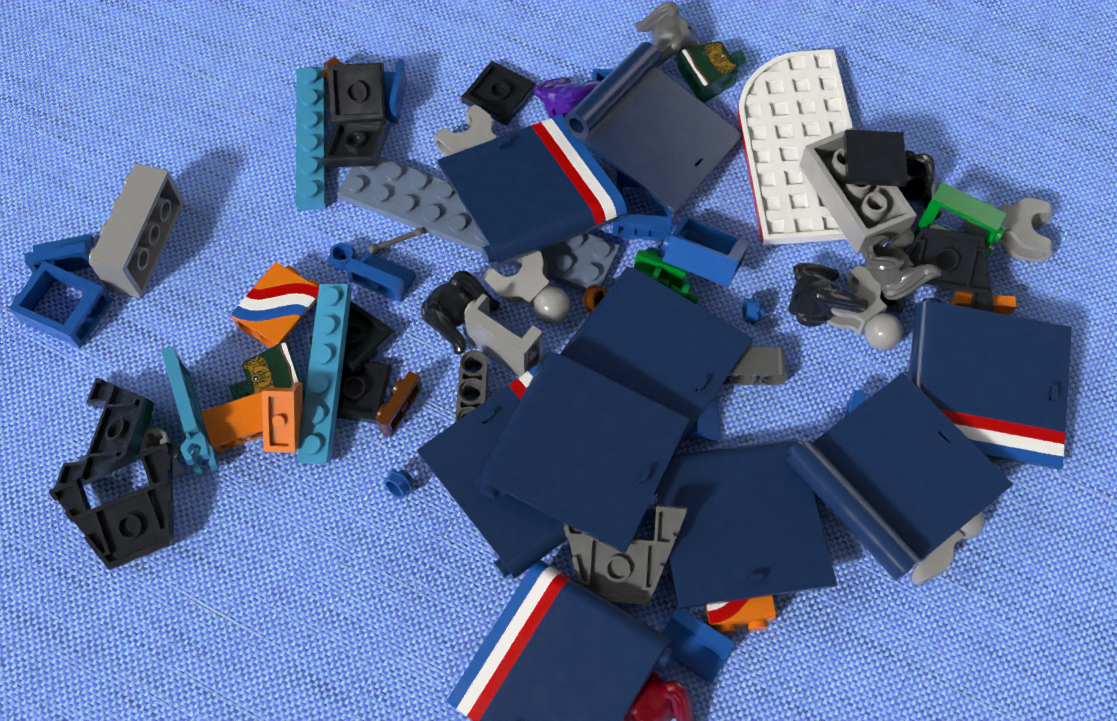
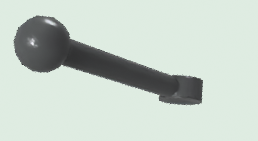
(374, 248)

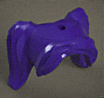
(561, 95)

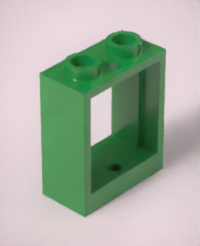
(966, 207)

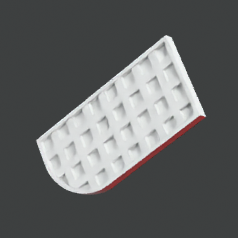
(779, 113)

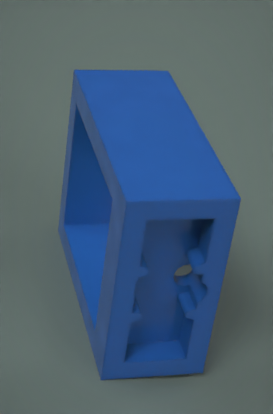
(638, 225)
(705, 250)
(82, 319)

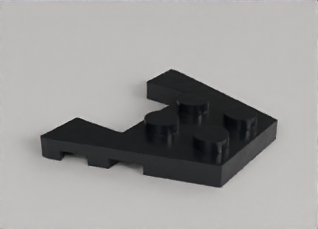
(962, 265)
(117, 434)
(132, 523)

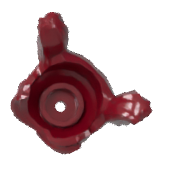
(661, 702)

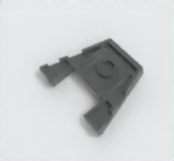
(631, 575)

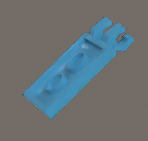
(189, 412)

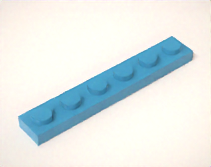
(310, 139)
(324, 374)

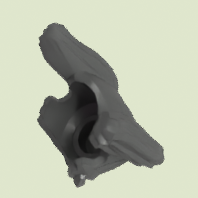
(669, 29)
(892, 266)

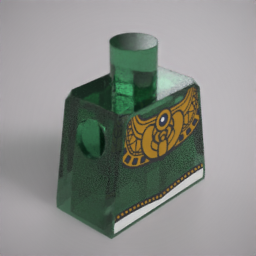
(709, 69)
(268, 369)

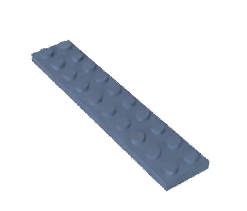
(433, 204)

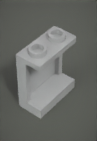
(499, 342)

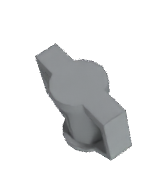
(157, 436)

